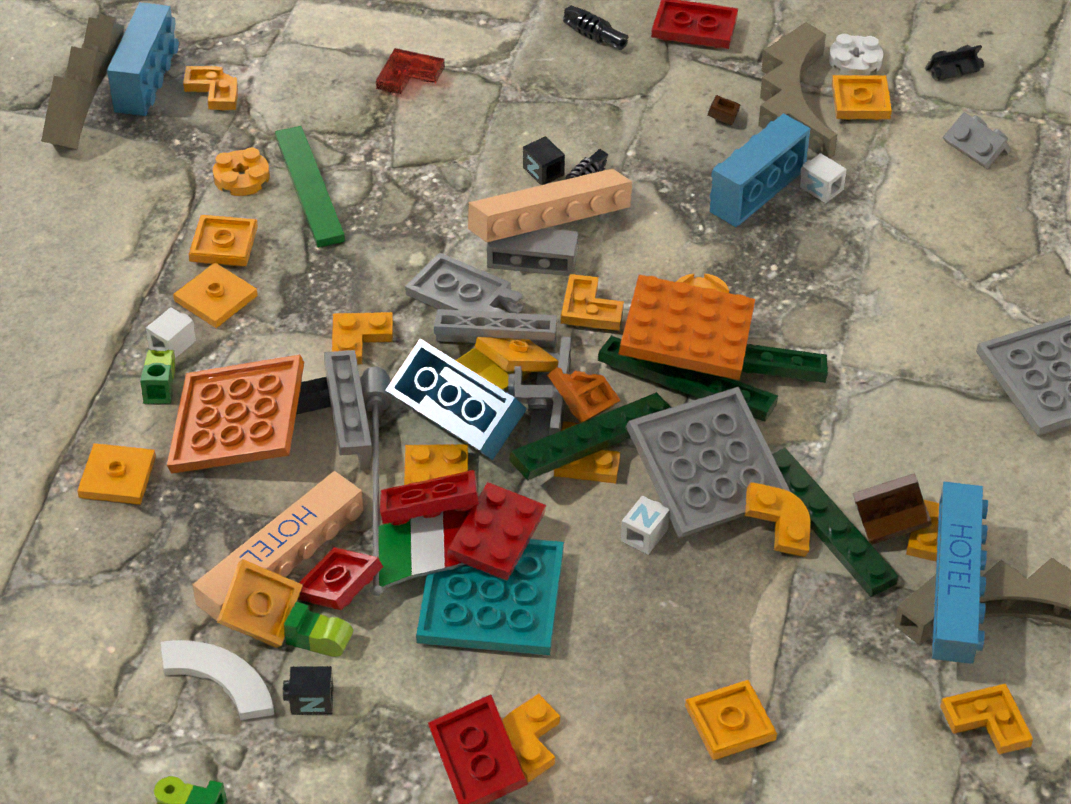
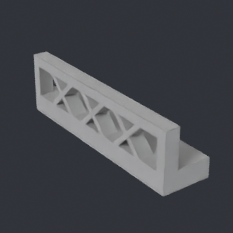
(468, 325)
(348, 405)
(550, 420)

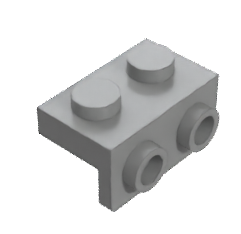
(976, 140)
(534, 395)

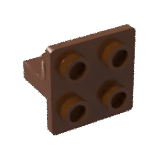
(892, 509)

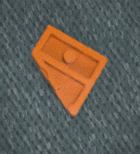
(584, 393)

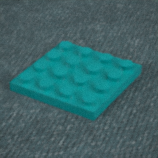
(489, 613)

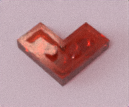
(406, 65)

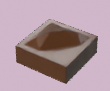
(724, 110)

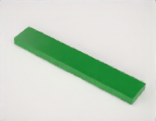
(309, 186)

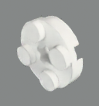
(847, 46)

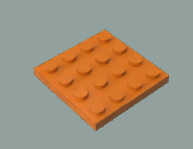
(688, 327)
(236, 414)

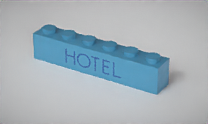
(958, 573)

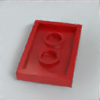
(695, 23)
(429, 498)
(496, 531)
(477, 753)

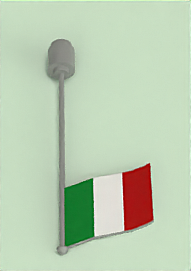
(419, 544)

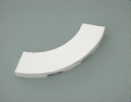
(223, 667)

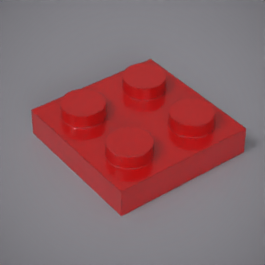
(338, 578)

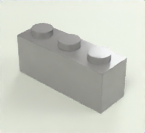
(535, 252)

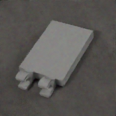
(458, 286)

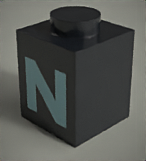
(543, 160)
(309, 690)

